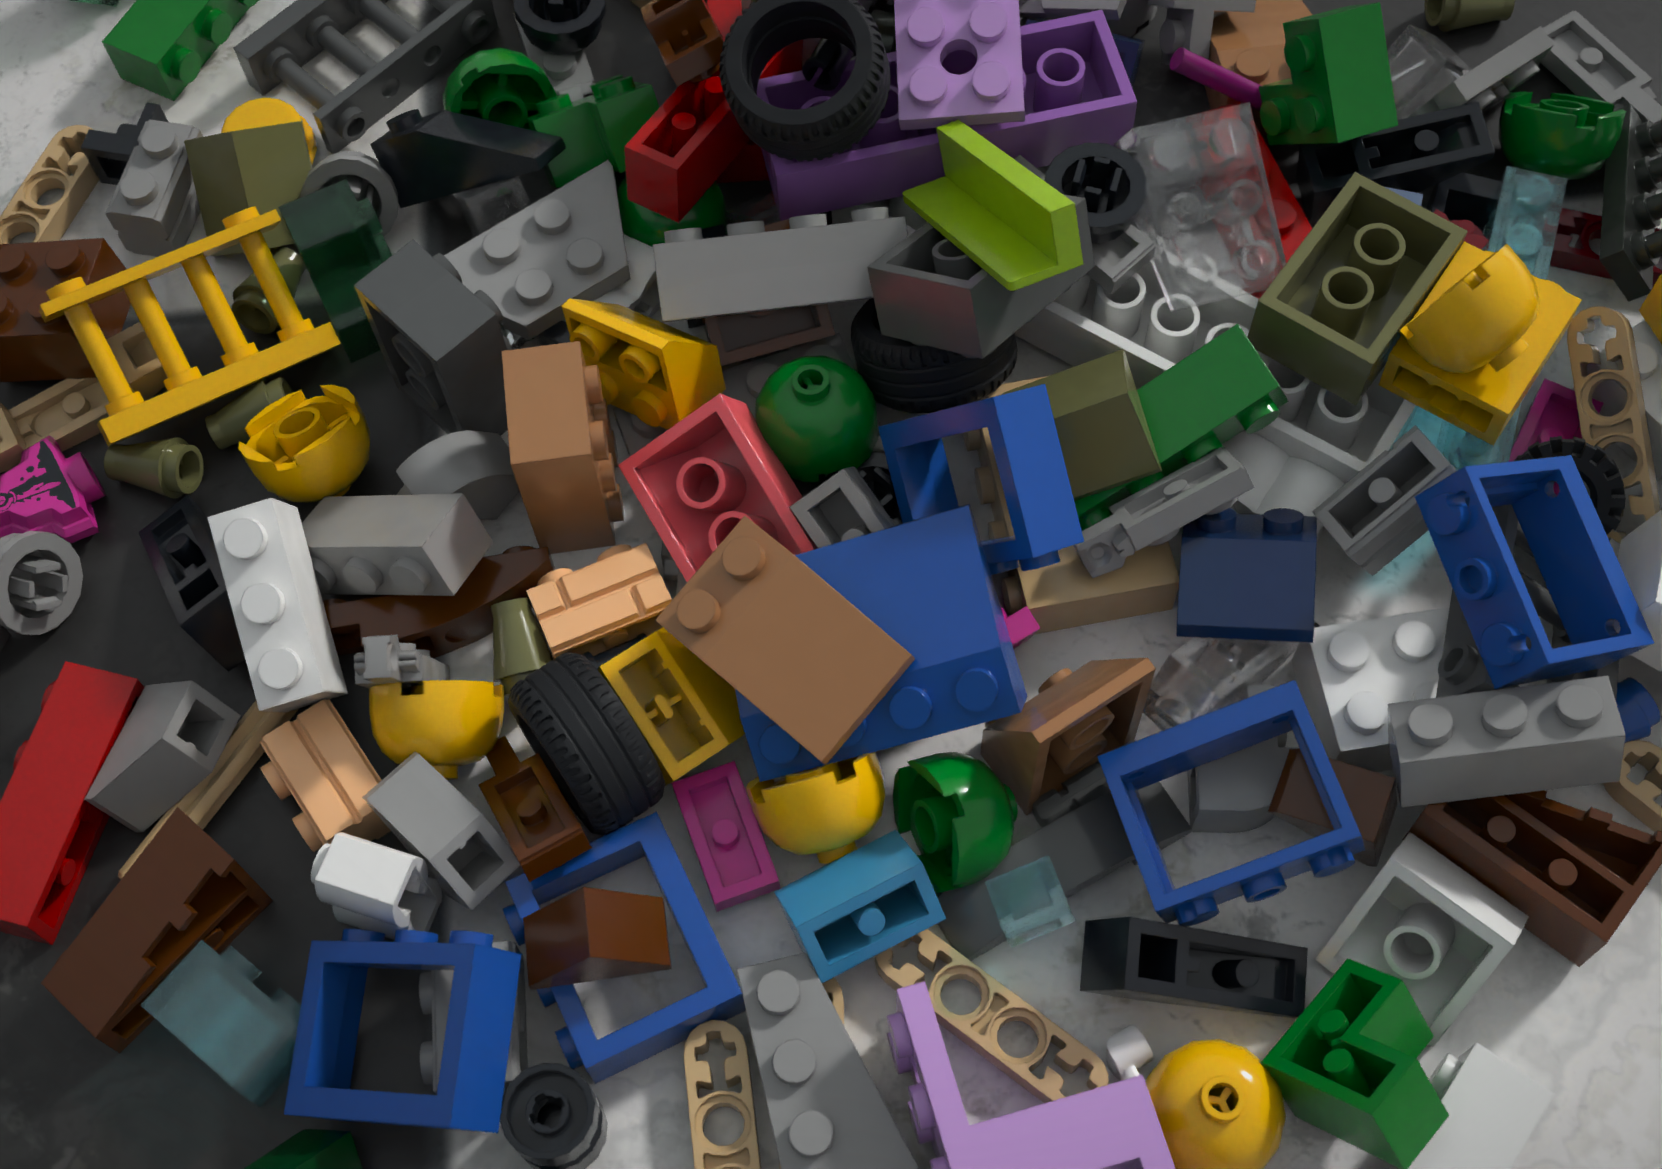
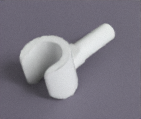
(1127, 1052)

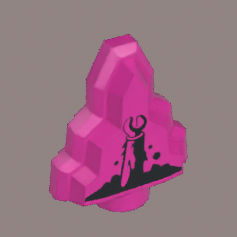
(50, 493)

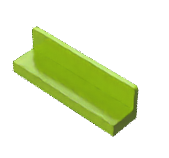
(998, 211)

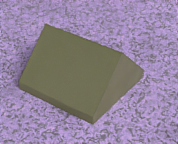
(248, 170)
(1100, 424)

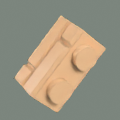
(600, 602)
(325, 774)

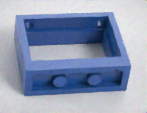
(1027, 463)
(1570, 554)
(1204, 741)
(669, 1025)
(474, 1039)

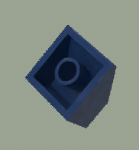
(1248, 576)

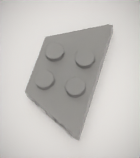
(1495, 76)
(550, 253)

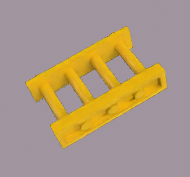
(184, 384)

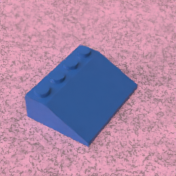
(939, 602)

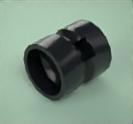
(553, 1118)

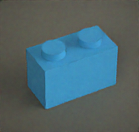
(860, 905)

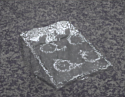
(1207, 206)

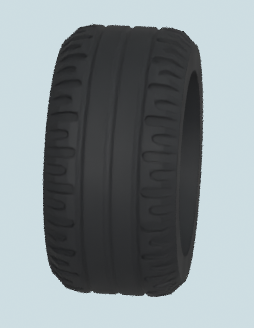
(814, 130)
(923, 376)
(587, 742)

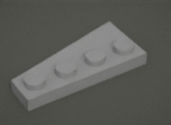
(812, 1076)

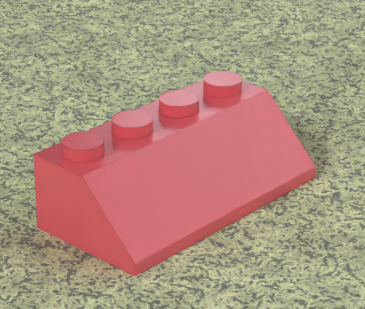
(708, 477)

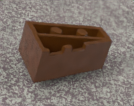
(1550, 860)
(157, 913)

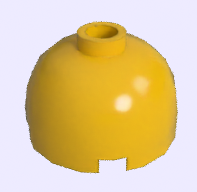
(1478, 317)
(308, 445)
(440, 720)
(821, 807)
(1223, 1076)

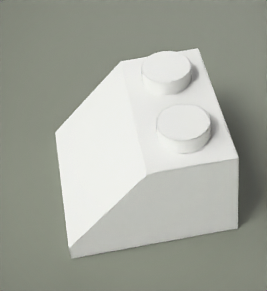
(1428, 928)

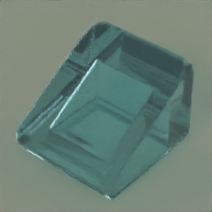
(1029, 901)

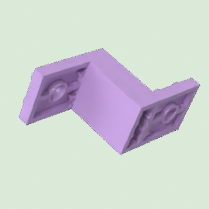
(932, 30)
(1086, 1130)

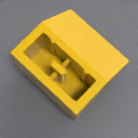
(644, 362)
(675, 702)

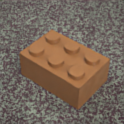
(562, 446)

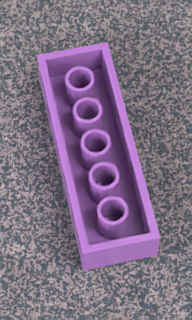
(1071, 97)

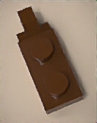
(532, 811)

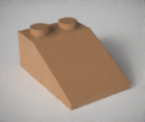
(1253, 45)
(785, 639)
(1067, 726)

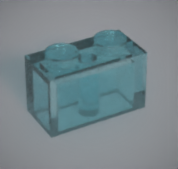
(228, 1020)

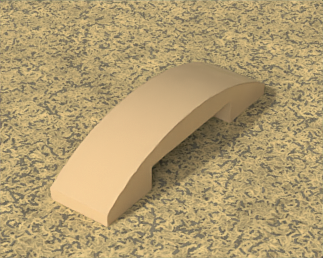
(75, 406)

